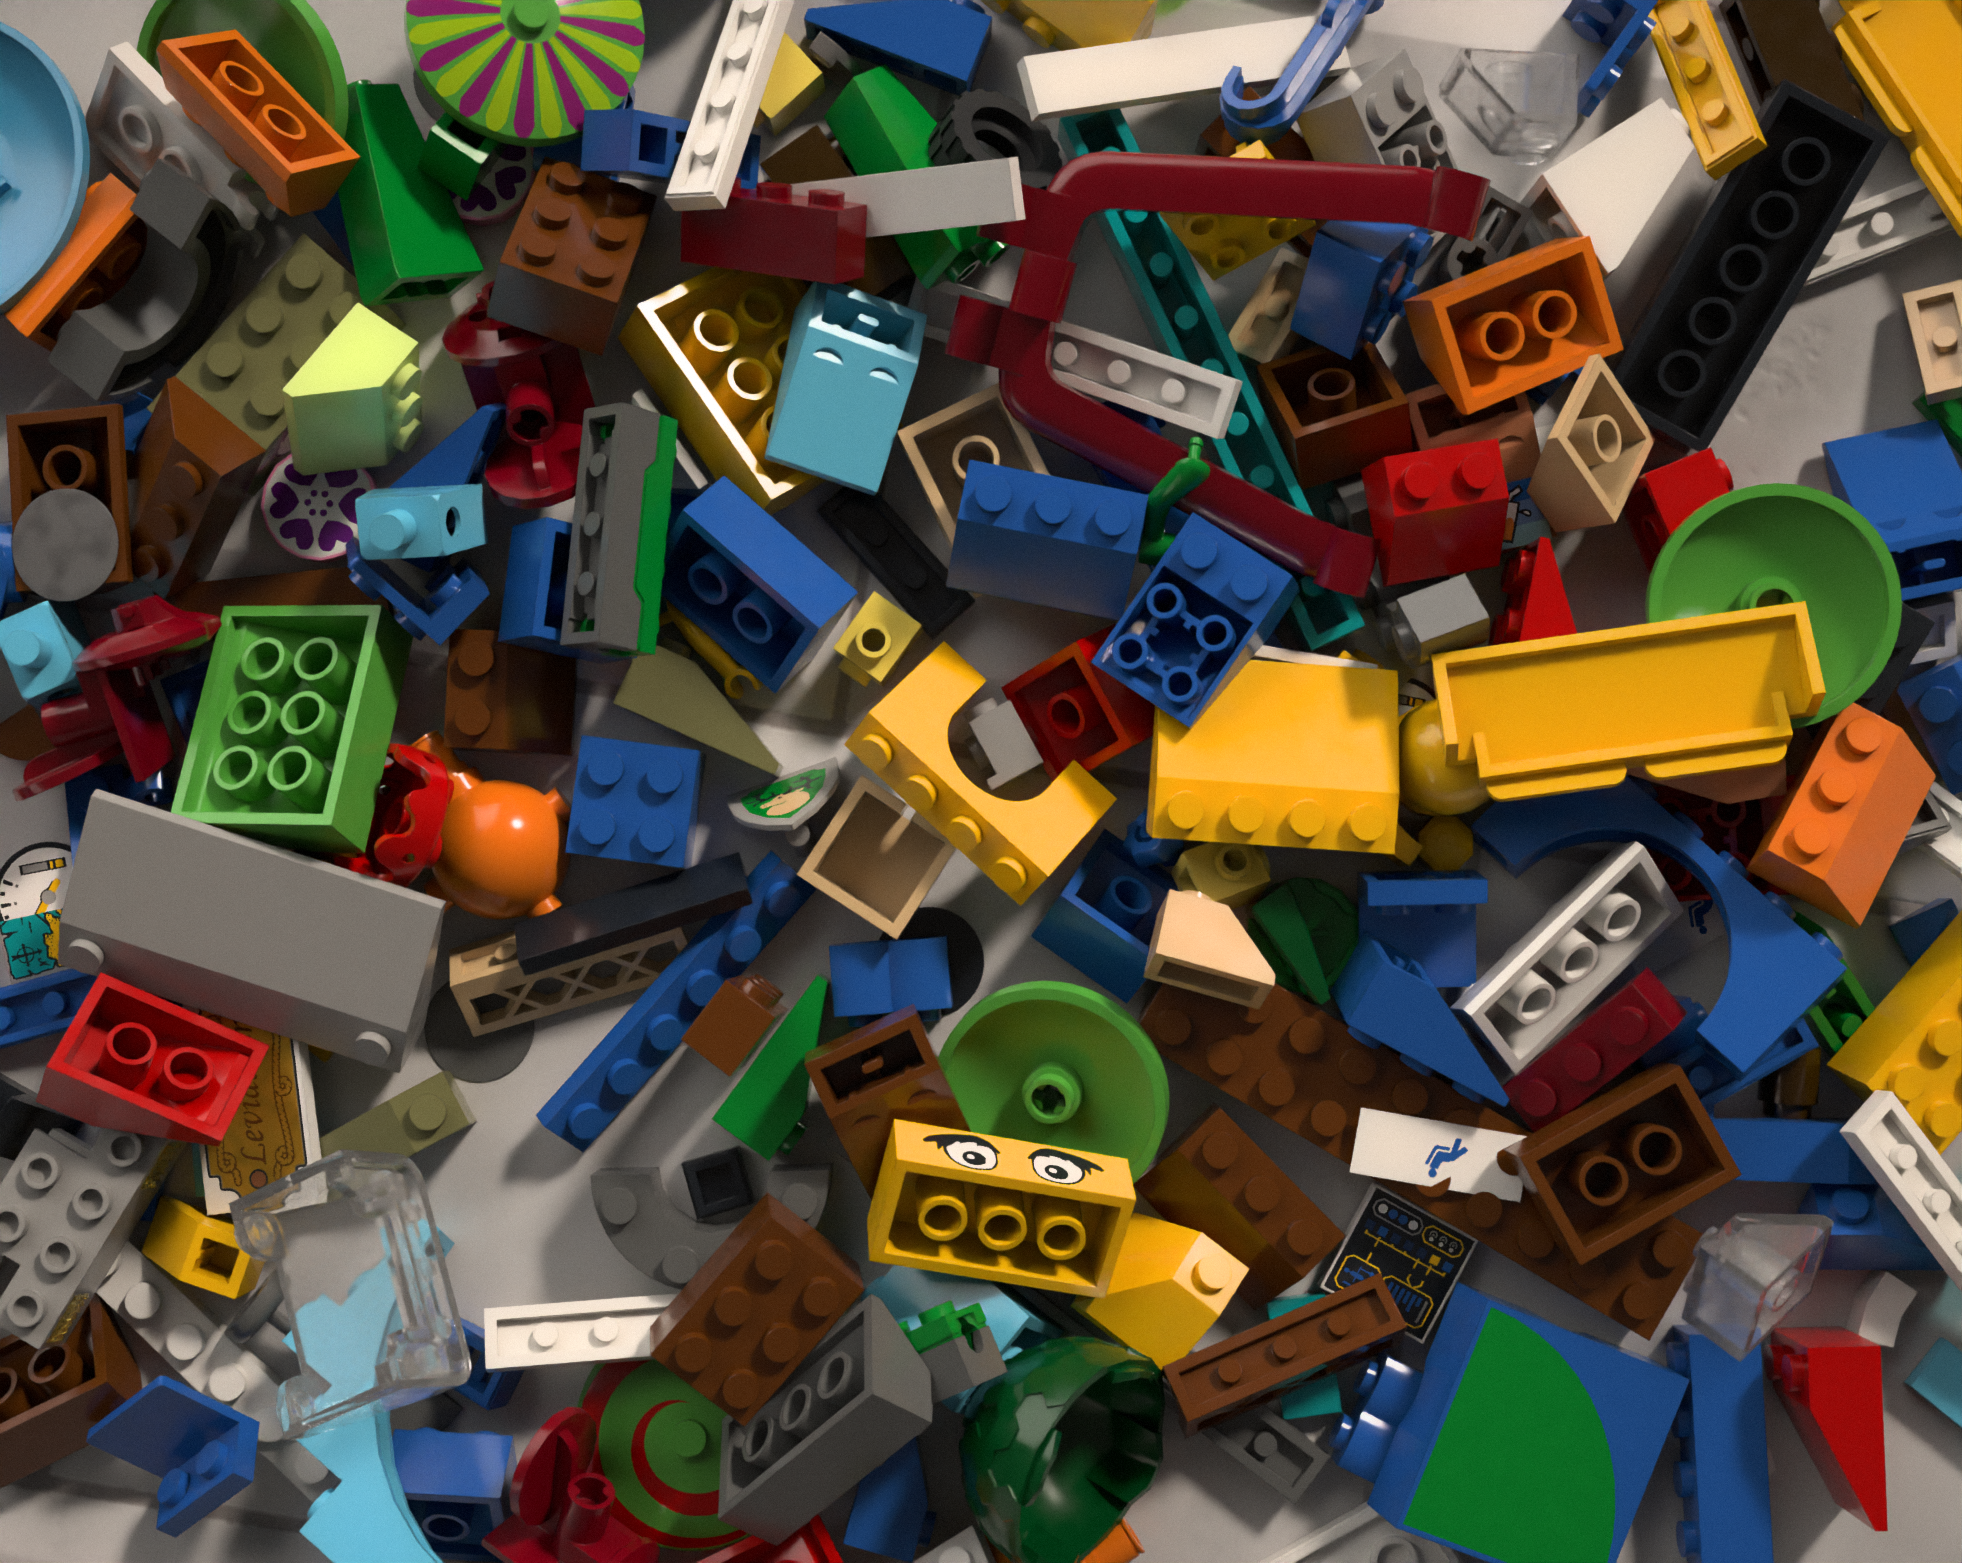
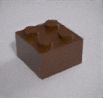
(1334, 412)

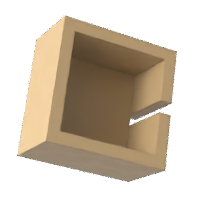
(877, 858)

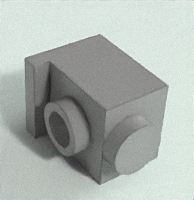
(1000, 742)

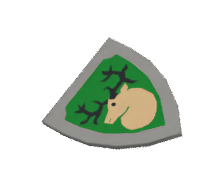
(788, 803)

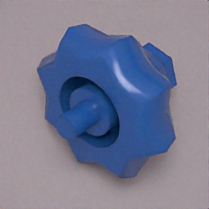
(1148, 850)

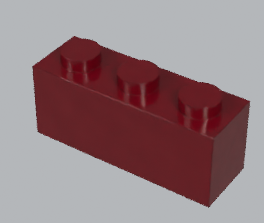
(780, 234)
(1594, 1050)

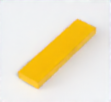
(1705, 85)

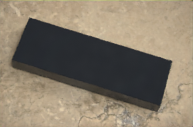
(896, 558)

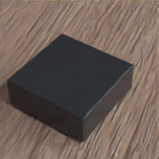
(718, 1182)

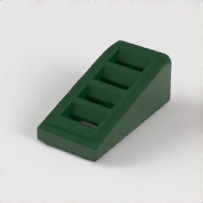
(1285, 932)

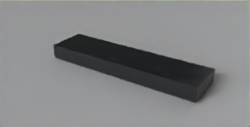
(632, 914)

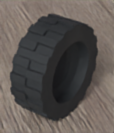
(1002, 125)

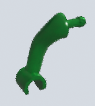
(1177, 483)

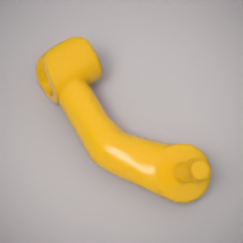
(710, 652)

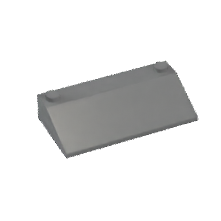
(250, 931)

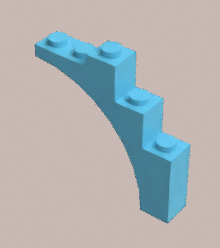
(368, 1510)

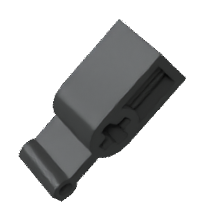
(1497, 247)

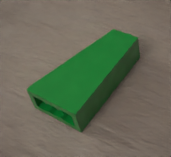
(396, 217)

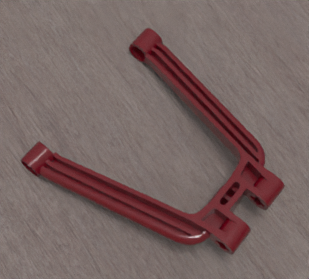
(1022, 335)

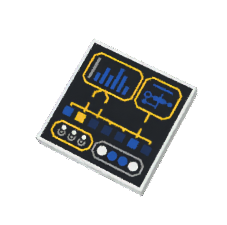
(1411, 1251)

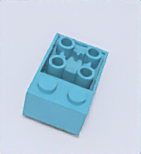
(844, 385)

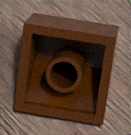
(508, 697)

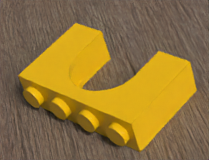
(909, 750)

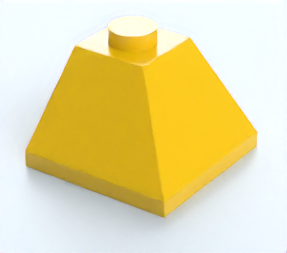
(1164, 1289)

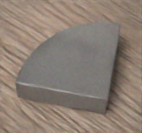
(833, 61)

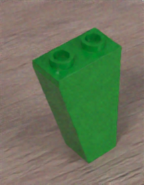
(887, 132)

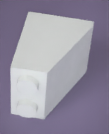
(1612, 184)

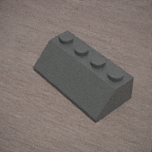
(825, 1426)

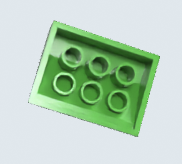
(295, 724)

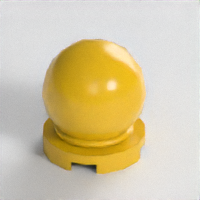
(1424, 780)

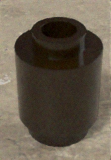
(1792, 1088)

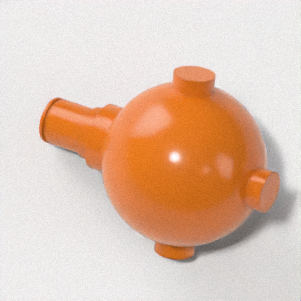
(498, 843)

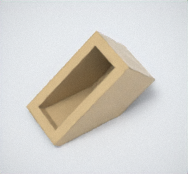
(1207, 951)

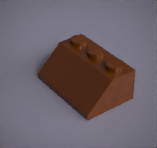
(73, 451)
(185, 488)
(1242, 1201)
(61, 1391)

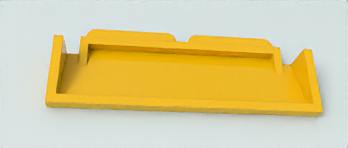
(1912, 74)
(1646, 695)

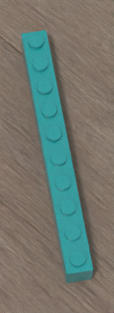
(1190, 330)

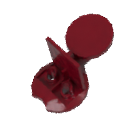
(543, 398)
(117, 700)
(561, 1508)

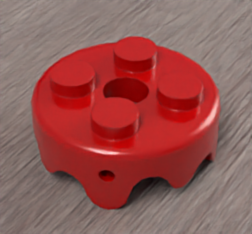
(405, 818)

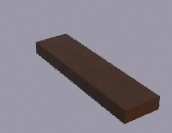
(294, 588)

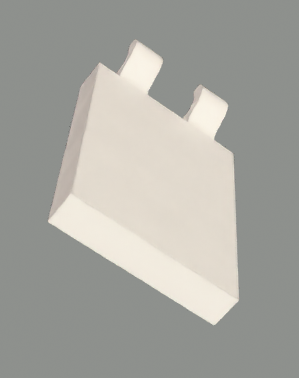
(141, 121)

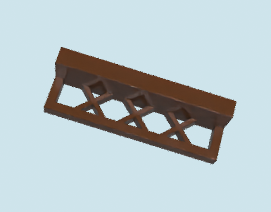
(1284, 1354)

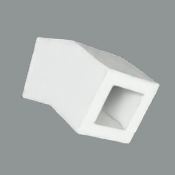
(1879, 1307)

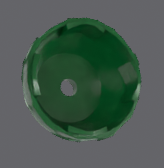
(1062, 1447)

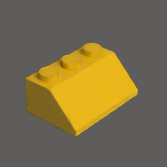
(1080, 22)

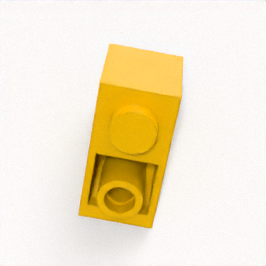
(200, 1249)

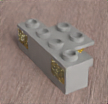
(68, 1220)

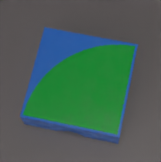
(1526, 1438)

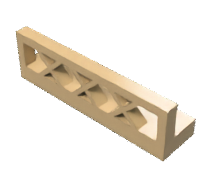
(494, 968)

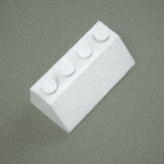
(1568, 956)

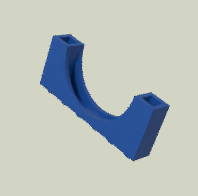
(1773, 964)

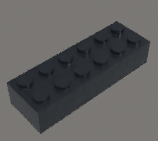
(1743, 266)

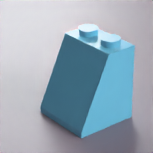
(1011, 1317)

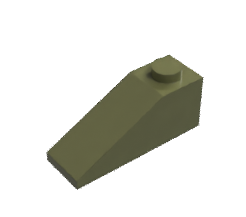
(686, 700)
(406, 1121)

